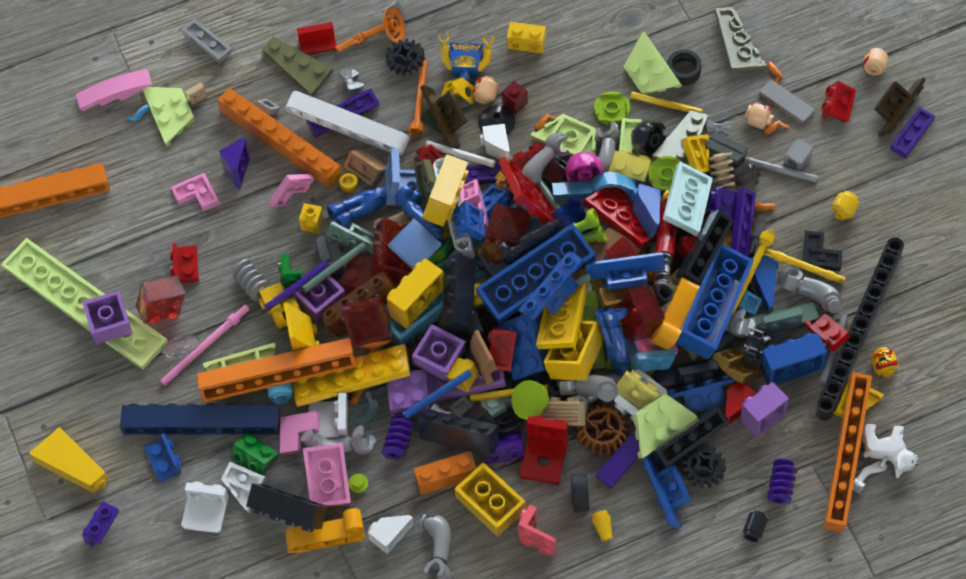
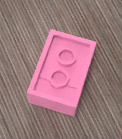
(327, 475)

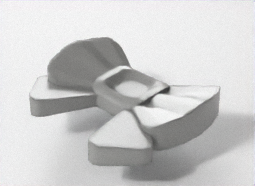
(347, 75)
(724, 128)

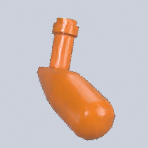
(774, 70)
(543, 121)
(767, 131)
(764, 207)

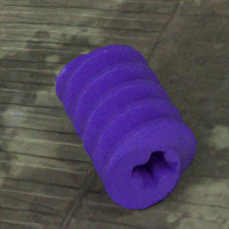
(397, 438)
(781, 481)

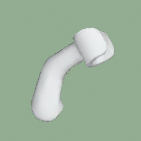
(877, 467)

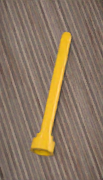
(766, 239)

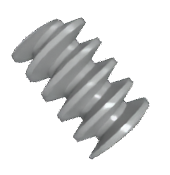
(249, 279)

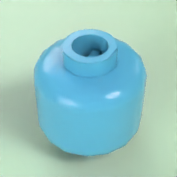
(281, 393)

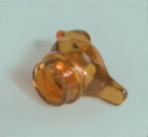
(490, 251)

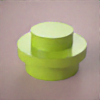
(358, 483)

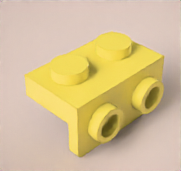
(630, 165)
(636, 390)

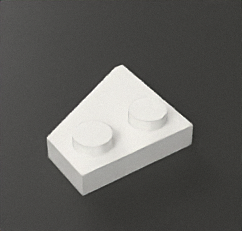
(239, 482)

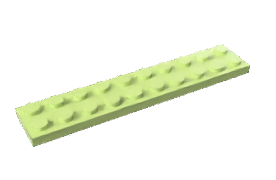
(68, 291)

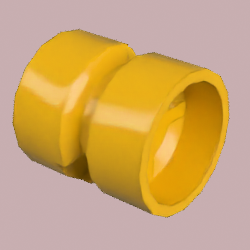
(277, 316)

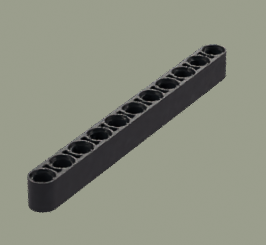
(859, 335)

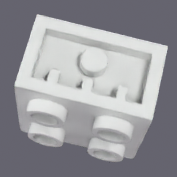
(332, 417)

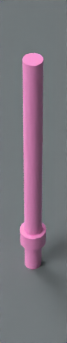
(232, 320)

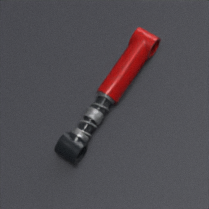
(666, 244)

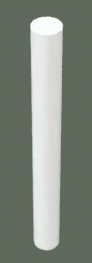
(462, 154)

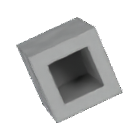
(798, 155)

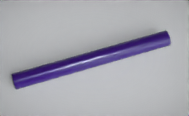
(296, 286)

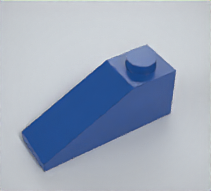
(647, 207)
(765, 280)

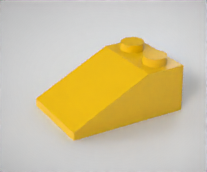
(300, 328)

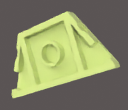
(649, 68)
(169, 111)
(580, 135)
(245, 356)
(659, 422)

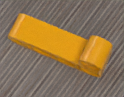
(675, 313)
(333, 533)

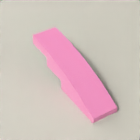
(115, 88)
(472, 194)

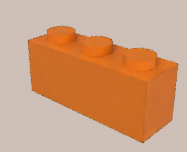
(444, 472)

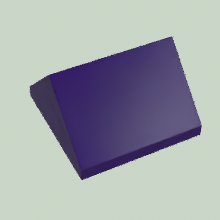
(235, 161)

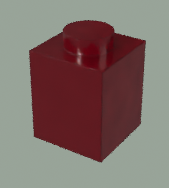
(514, 97)

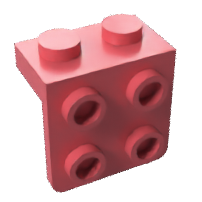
(532, 537)

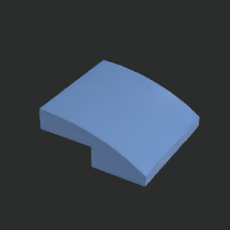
(414, 244)

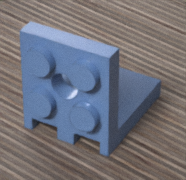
(397, 178)

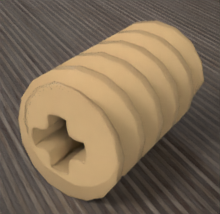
(722, 171)

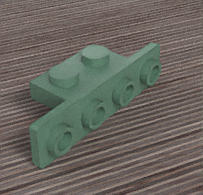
(351, 237)
(787, 317)

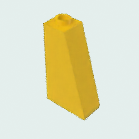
(69, 461)

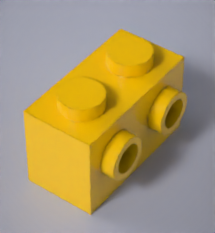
(526, 37)

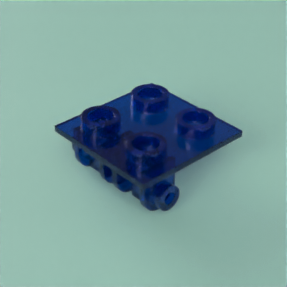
(572, 212)

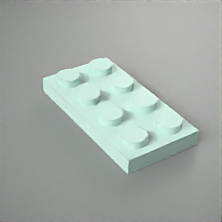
(687, 198)

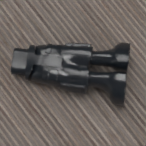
(531, 240)

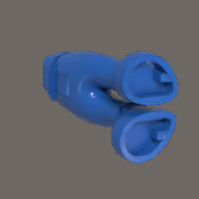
(409, 201)
(368, 203)
(613, 337)

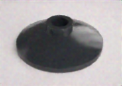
(505, 117)
(508, 421)

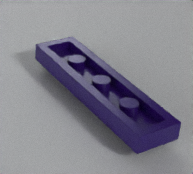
(358, 104)
(743, 221)

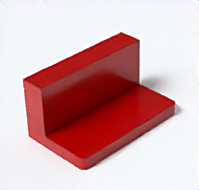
(317, 38)

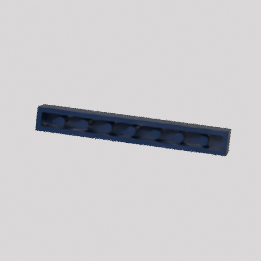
(200, 419)

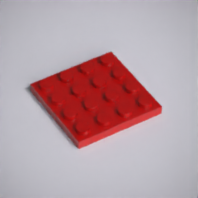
(526, 192)
(616, 210)

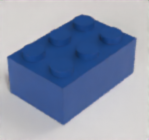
(527, 358)
(793, 359)

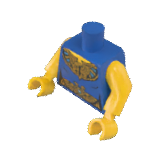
(466, 59)

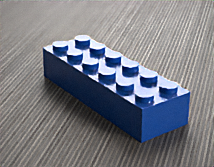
(515, 284)
(714, 302)

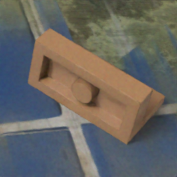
(364, 166)

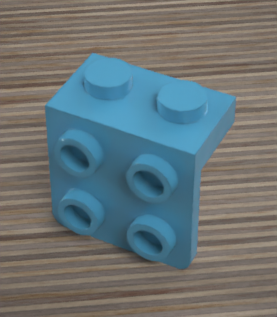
(649, 360)

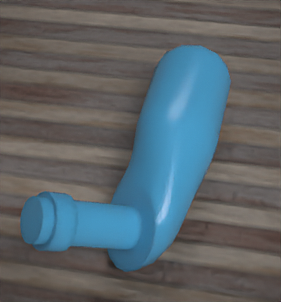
(140, 112)

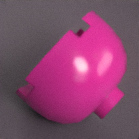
(583, 167)

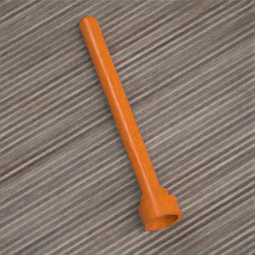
(416, 127)

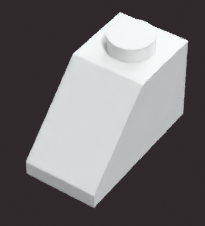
(495, 141)
(389, 531)

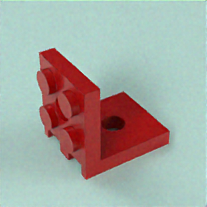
(545, 441)

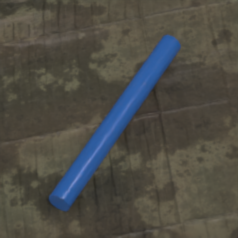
(437, 394)

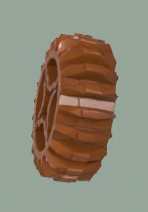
(615, 437)

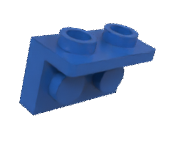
(495, 195)
(468, 220)
(162, 458)

